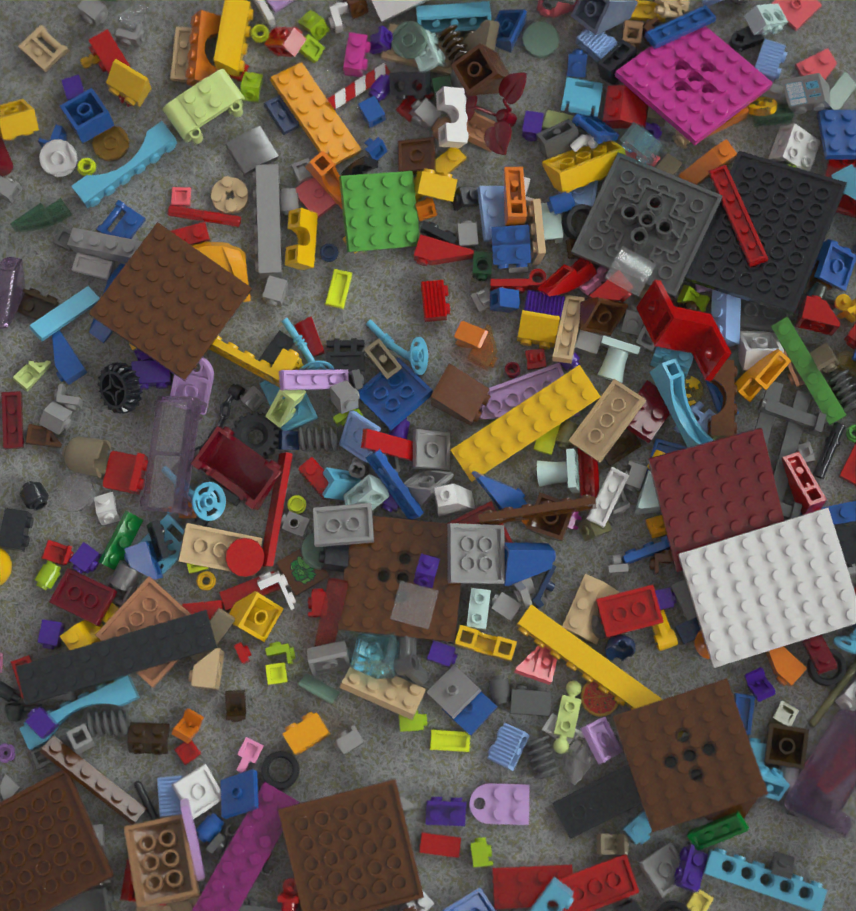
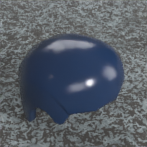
(620, 647)

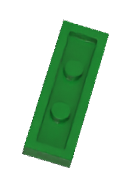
(121, 539)
(718, 831)

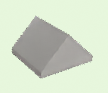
(423, 484)
(328, 658)

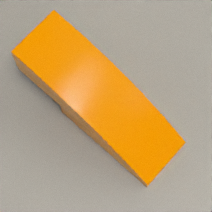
(761, 374)

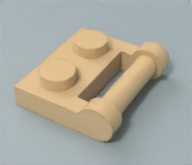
(39, 53)

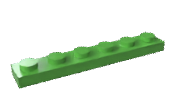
(808, 370)

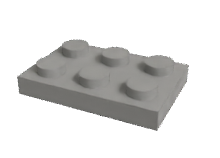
(343, 525)

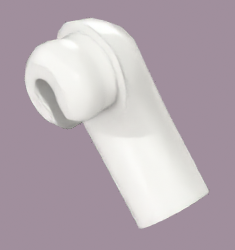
(583, 140)

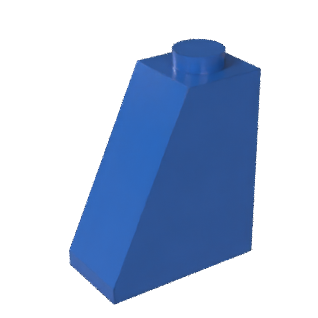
(526, 560)

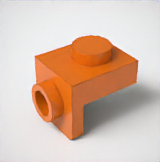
(188, 726)

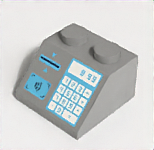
(807, 93)

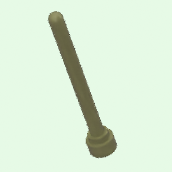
(833, 695)

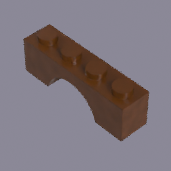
(723, 423)

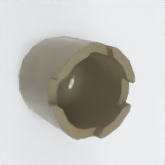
(87, 455)

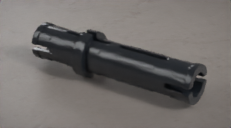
(832, 443)

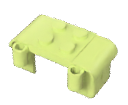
(202, 104)

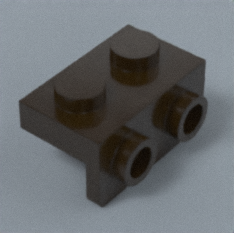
(148, 738)

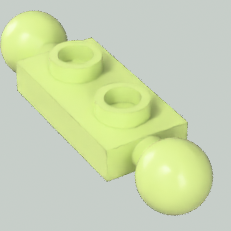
(567, 717)

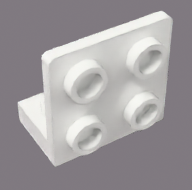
(795, 147)

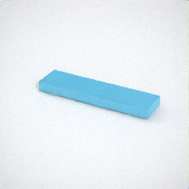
(64, 313)

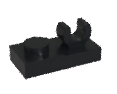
(156, 534)

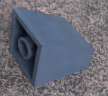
(602, 14)

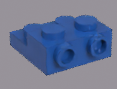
(511, 246)
(835, 264)

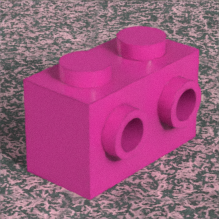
(355, 56)

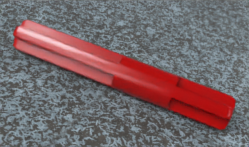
(205, 216)

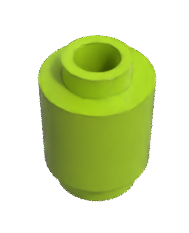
(47, 575)

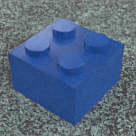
(87, 115)

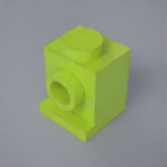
(416, 724)
(481, 852)

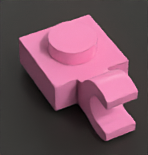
(594, 282)
(249, 752)

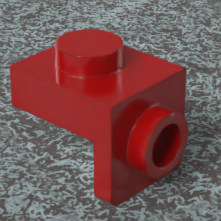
(57, 553)

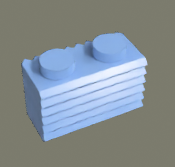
(595, 45)
(770, 58)
(508, 746)
(168, 800)

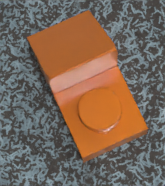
(469, 335)

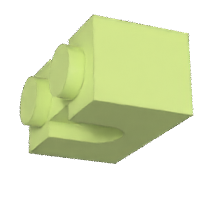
(283, 409)

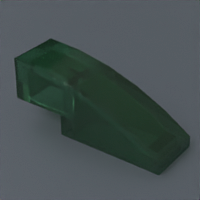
(42, 217)

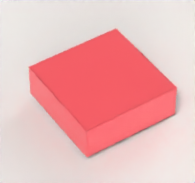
(181, 196)

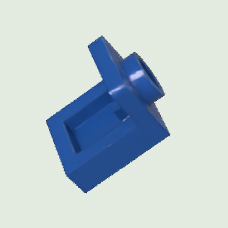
(577, 63)
(58, 133)

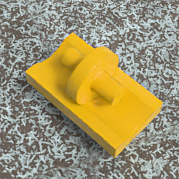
(847, 306)

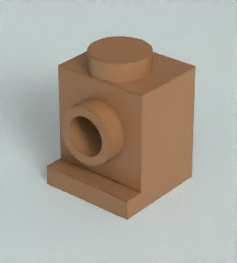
(634, 30)

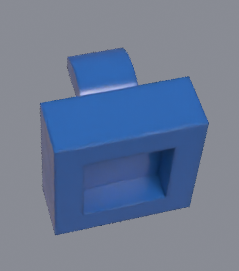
(375, 148)

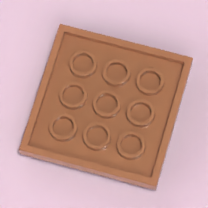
(143, 609)

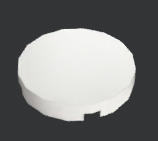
(58, 158)

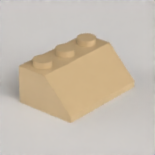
(584, 606)

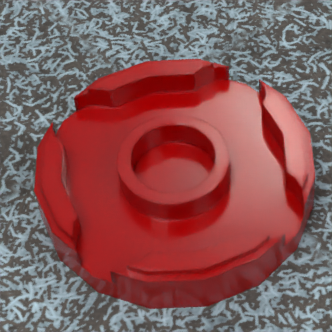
(244, 557)

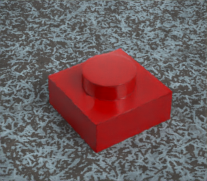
(243, 652)

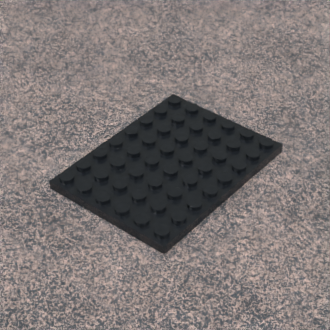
(792, 219)

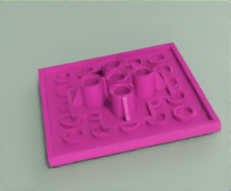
(694, 82)

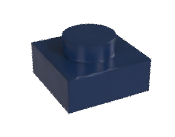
(288, 440)

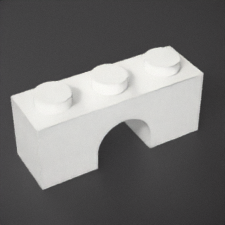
(453, 102)

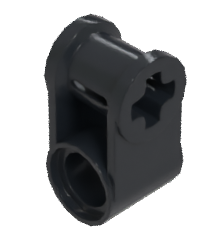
(745, 39)

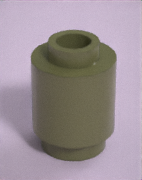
(565, 432)

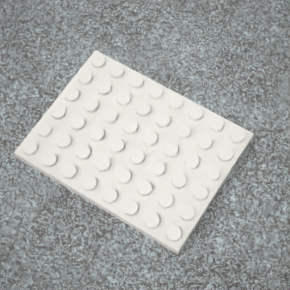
(770, 587)

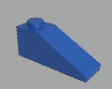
(66, 360)
(500, 493)

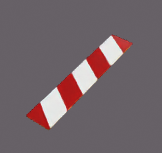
(357, 86)

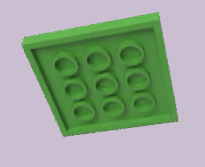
(379, 211)

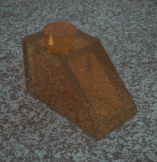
(486, 355)

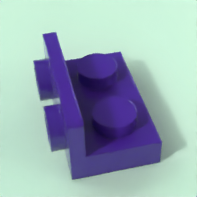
(445, 812)
(690, 868)

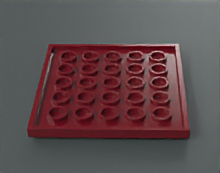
(715, 491)

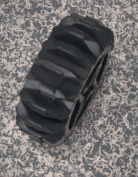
(120, 388)

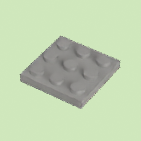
(476, 553)

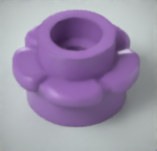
(10, 756)

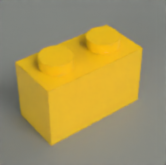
(435, 185)

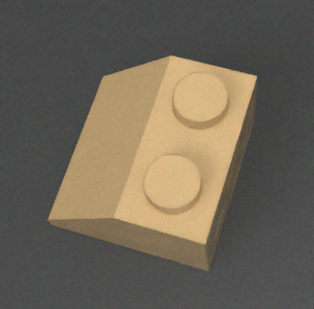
(208, 671)

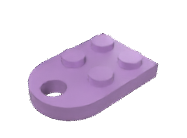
(197, 384)
(502, 804)

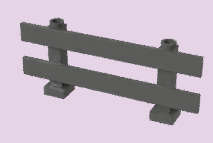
(797, 419)

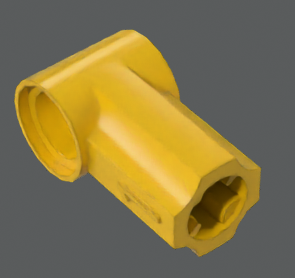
(664, 634)

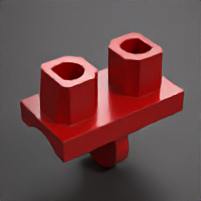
(289, 895)

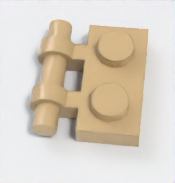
(678, 6)

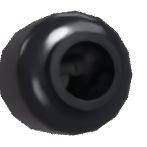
(34, 495)

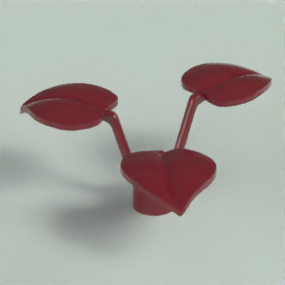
(499, 136)

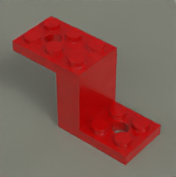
(683, 330)

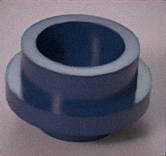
(329, 252)

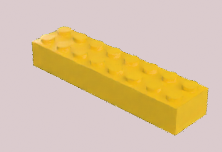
(525, 423)

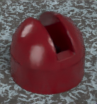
(515, 366)

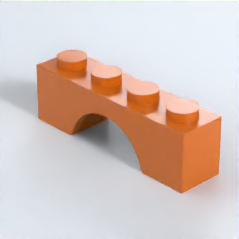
(204, 27)
(326, 174)

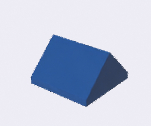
(510, 26)

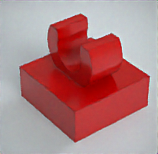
(535, 359)

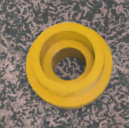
(206, 574)

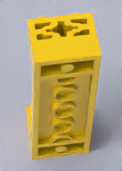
(286, 360)

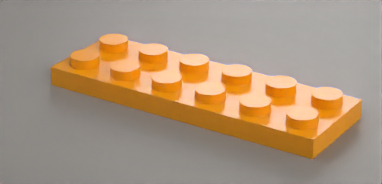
(315, 113)

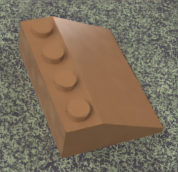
(161, 861)

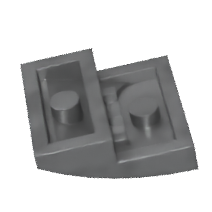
(251, 150)

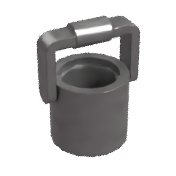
(124, 579)

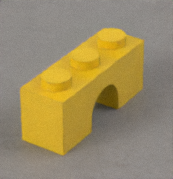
(304, 224)
(485, 644)

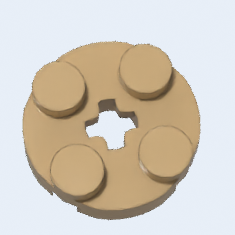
(225, 186)

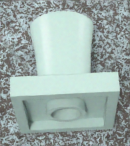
(616, 358)
(560, 472)

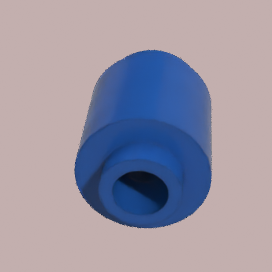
(561, 202)
(209, 828)

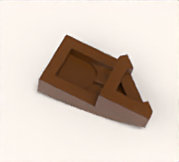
(41, 436)

